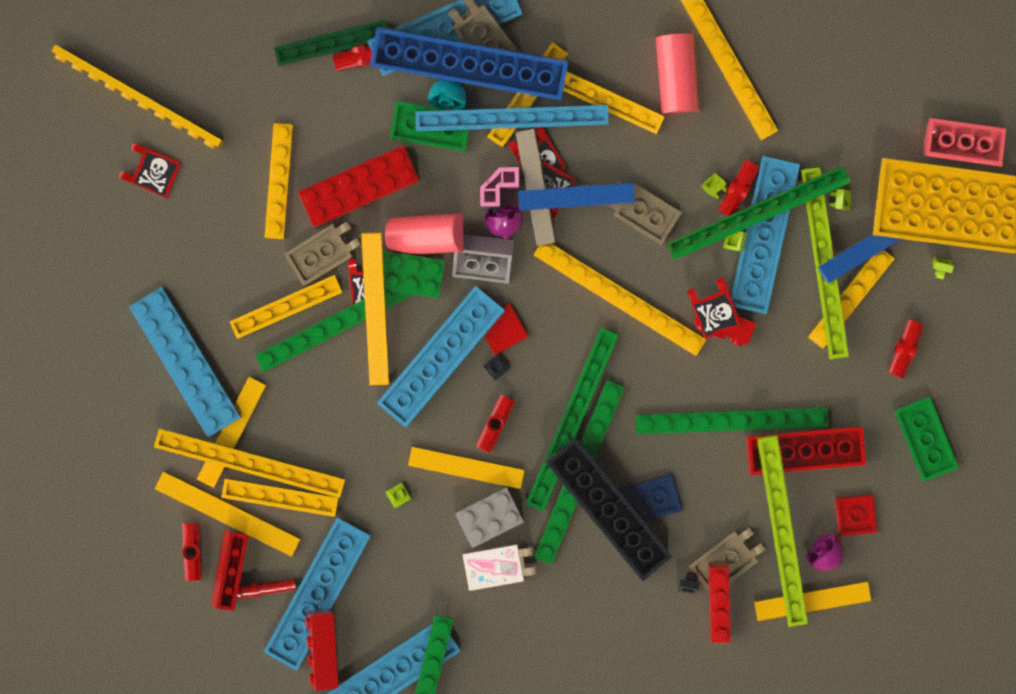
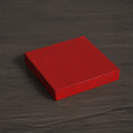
(505, 331)
(856, 515)

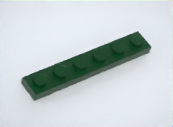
(326, 43)

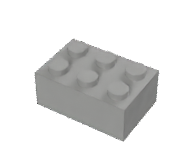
(489, 517)

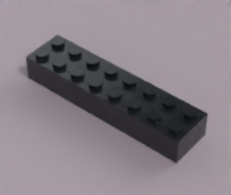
(607, 508)

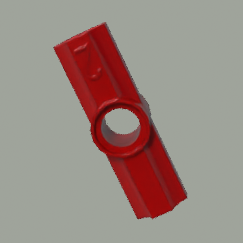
(356, 57)
(738, 188)
(905, 348)
(489, 435)
(192, 565)

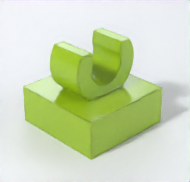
(713, 185)
(843, 199)
(736, 241)
(942, 265)
(398, 495)

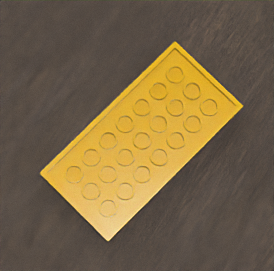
(946, 206)

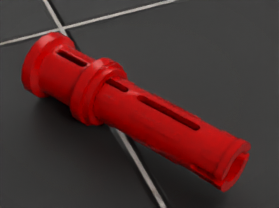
(257, 589)

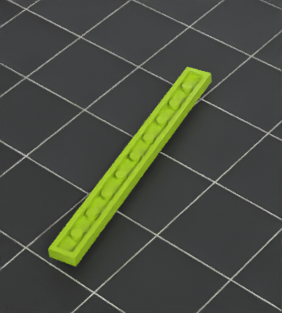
(822, 253)
(782, 530)

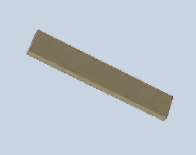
(535, 180)

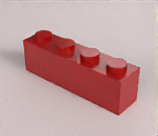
(229, 570)
(719, 602)
(322, 649)

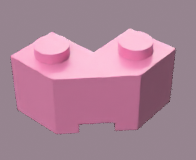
(501, 179)

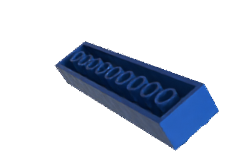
(469, 63)

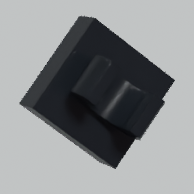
(496, 367)
(688, 585)

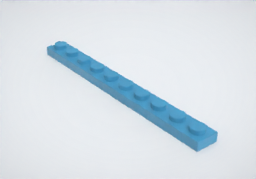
(512, 118)

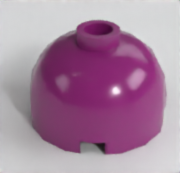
(504, 221)
(827, 553)

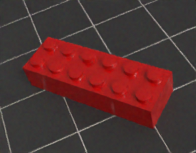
(358, 186)
(812, 449)

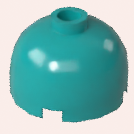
(447, 94)

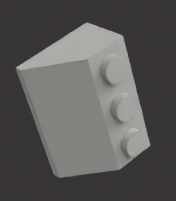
(484, 259)

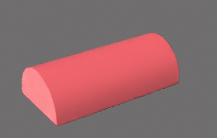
(677, 73)
(964, 142)
(425, 234)

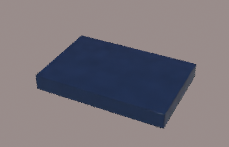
(653, 497)

